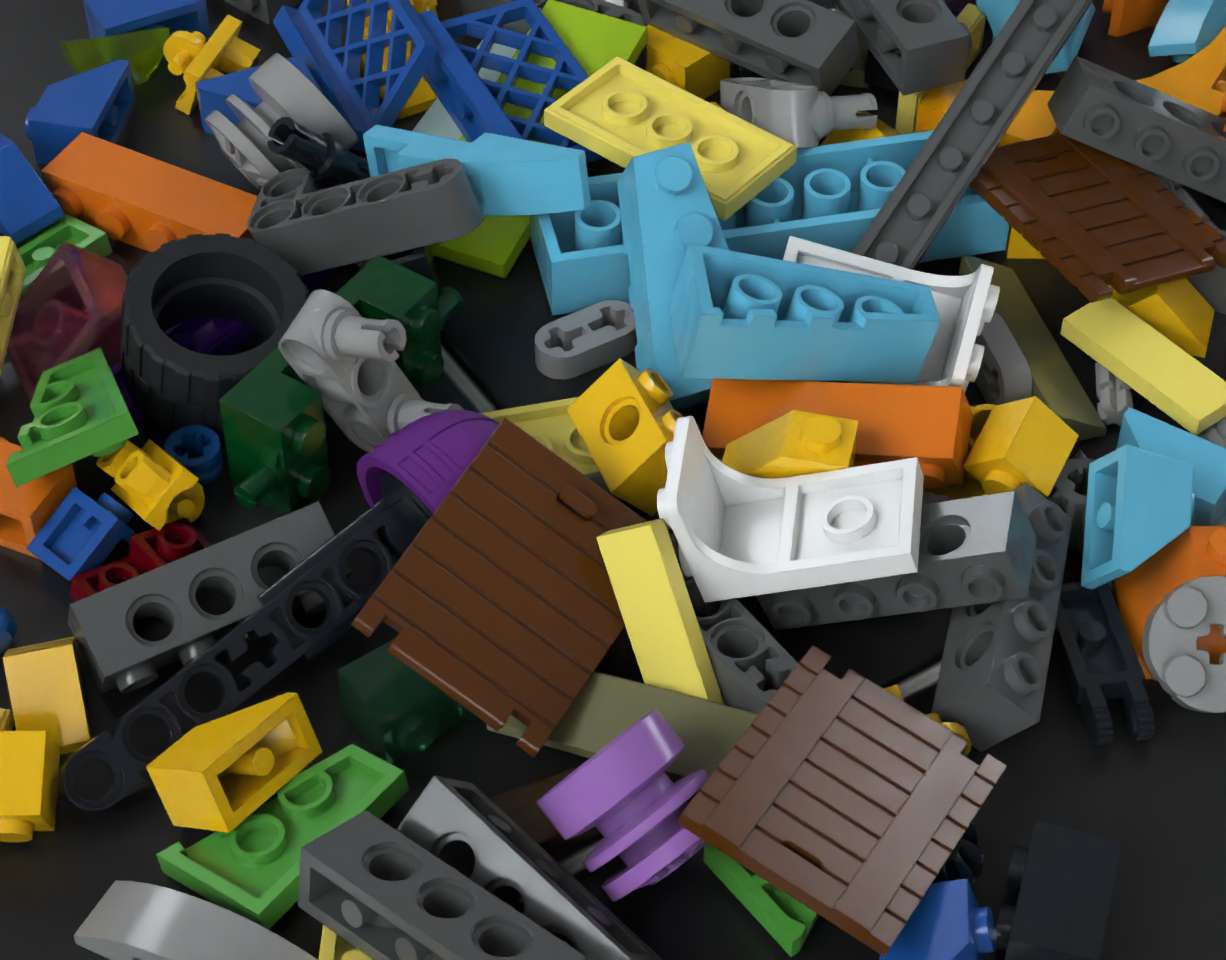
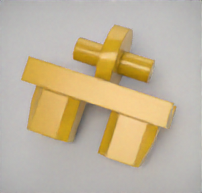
(203, 61)
(154, 484)

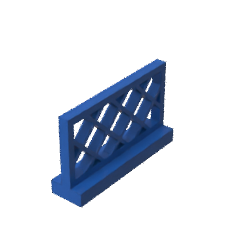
(338, 66)
(479, 103)

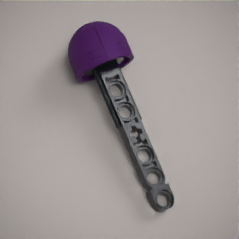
(404, 487)

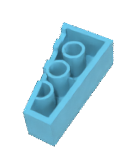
(661, 213)
(796, 321)

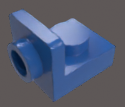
(81, 533)

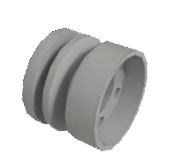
(282, 94)

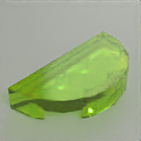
(140, 47)

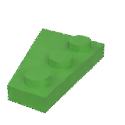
(75, 416)
(259, 861)

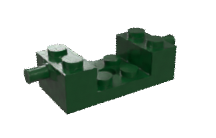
(279, 423)

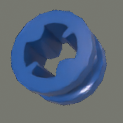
(199, 440)

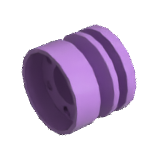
(631, 805)

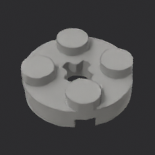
(1171, 644)

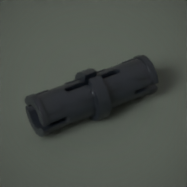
(317, 154)

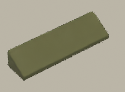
(1050, 372)
(613, 704)

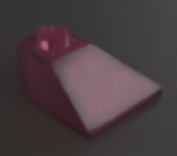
(65, 312)

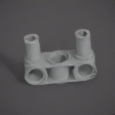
(795, 109)
(354, 368)

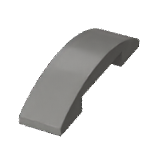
(166, 924)

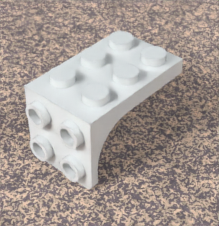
(961, 303)
(790, 532)

